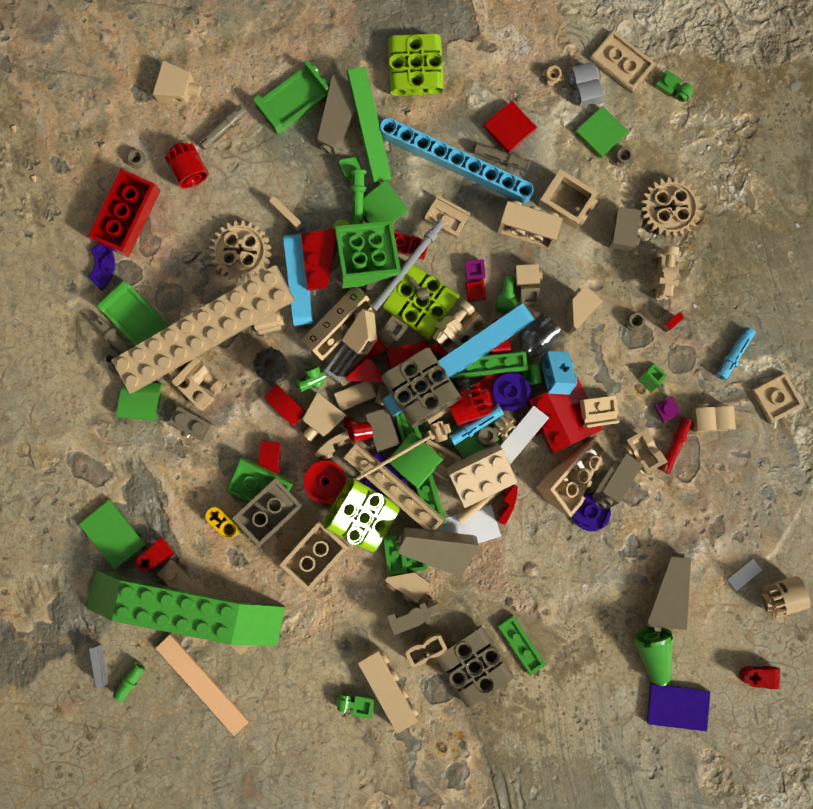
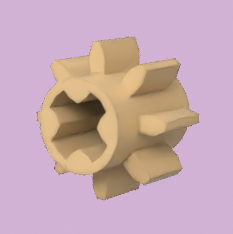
(504, 425)
(439, 431)

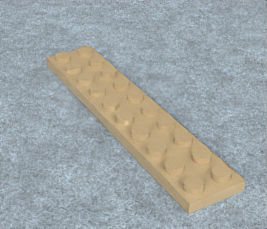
(203, 329)

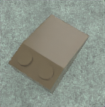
(266, 512)

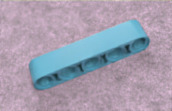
(302, 307)

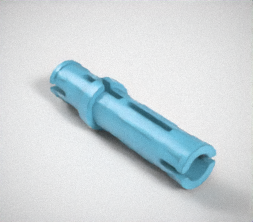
(733, 357)
(475, 425)

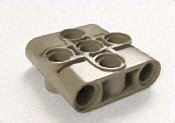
(440, 391)
(455, 662)

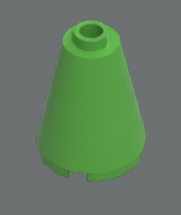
(656, 653)

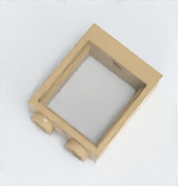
(568, 218)

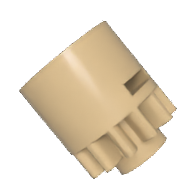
(785, 597)

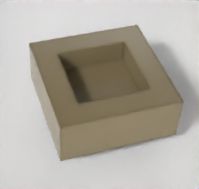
(530, 294)
(395, 328)

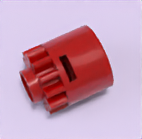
(186, 165)
(473, 404)

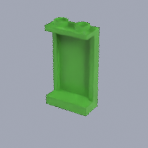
(293, 98)
(131, 313)

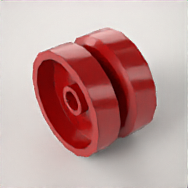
(318, 491)

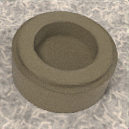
(486, 436)

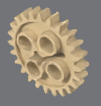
(668, 191)
(243, 235)

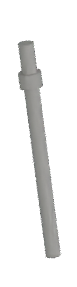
(429, 236)

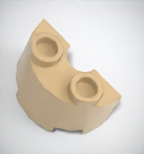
(645, 451)

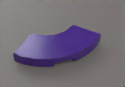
(103, 266)

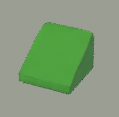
(347, 165)
(652, 377)

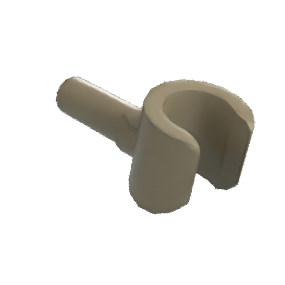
(422, 293)

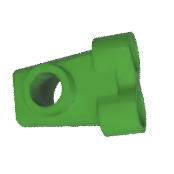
(313, 378)

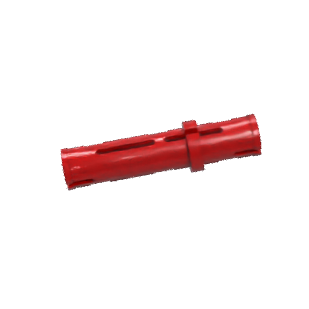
(679, 438)

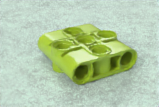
(428, 52)
(398, 301)
(365, 533)

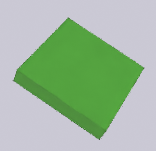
(601, 132)

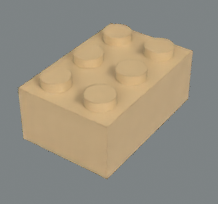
(530, 224)
(481, 475)
(314, 556)

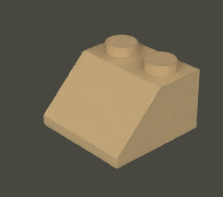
(581, 306)

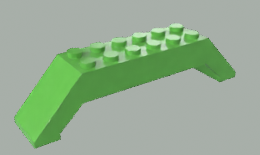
(184, 611)

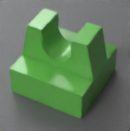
(532, 375)

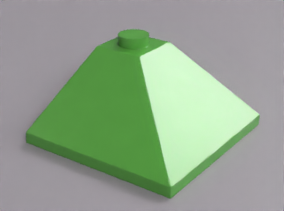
(366, 253)

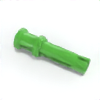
(357, 188)

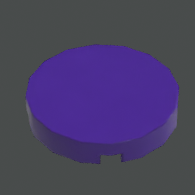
(515, 395)
(590, 516)

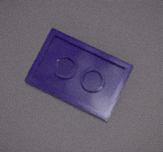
(678, 707)

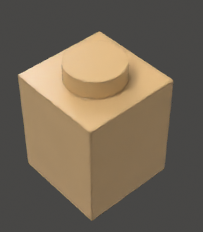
(527, 275)

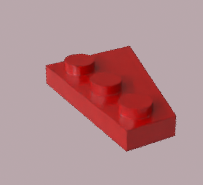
(318, 257)

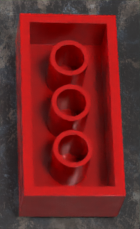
(124, 213)

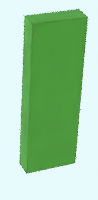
(521, 645)

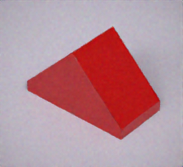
(364, 371)

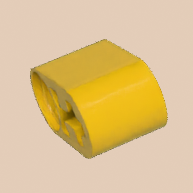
(223, 515)

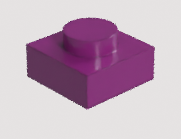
(475, 270)
(667, 409)

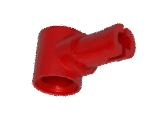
(356, 430)

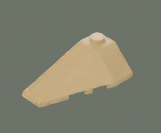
(569, 480)

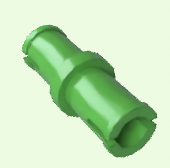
(129, 682)

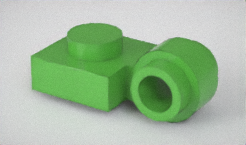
(670, 83)
(361, 706)

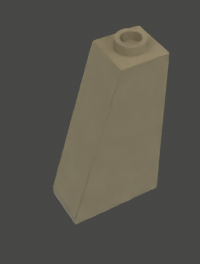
(337, 115)
(438, 549)
(671, 595)

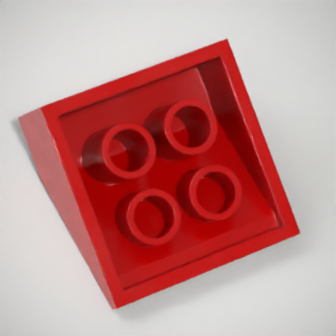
(564, 420)

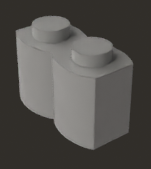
(586, 84)

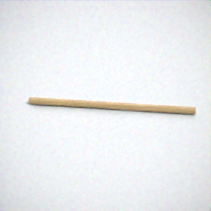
(392, 457)

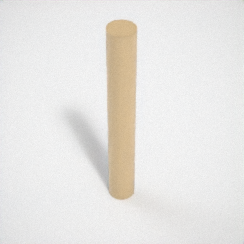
(476, 507)

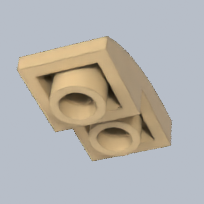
(328, 448)

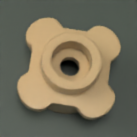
(548, 75)

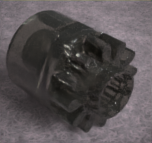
(540, 336)
(278, 372)

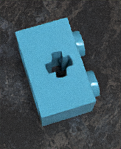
(558, 372)

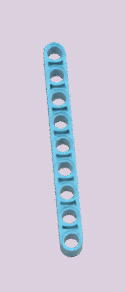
(450, 153)
(473, 349)

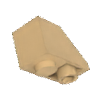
(362, 333)
(410, 584)

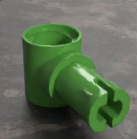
(506, 300)

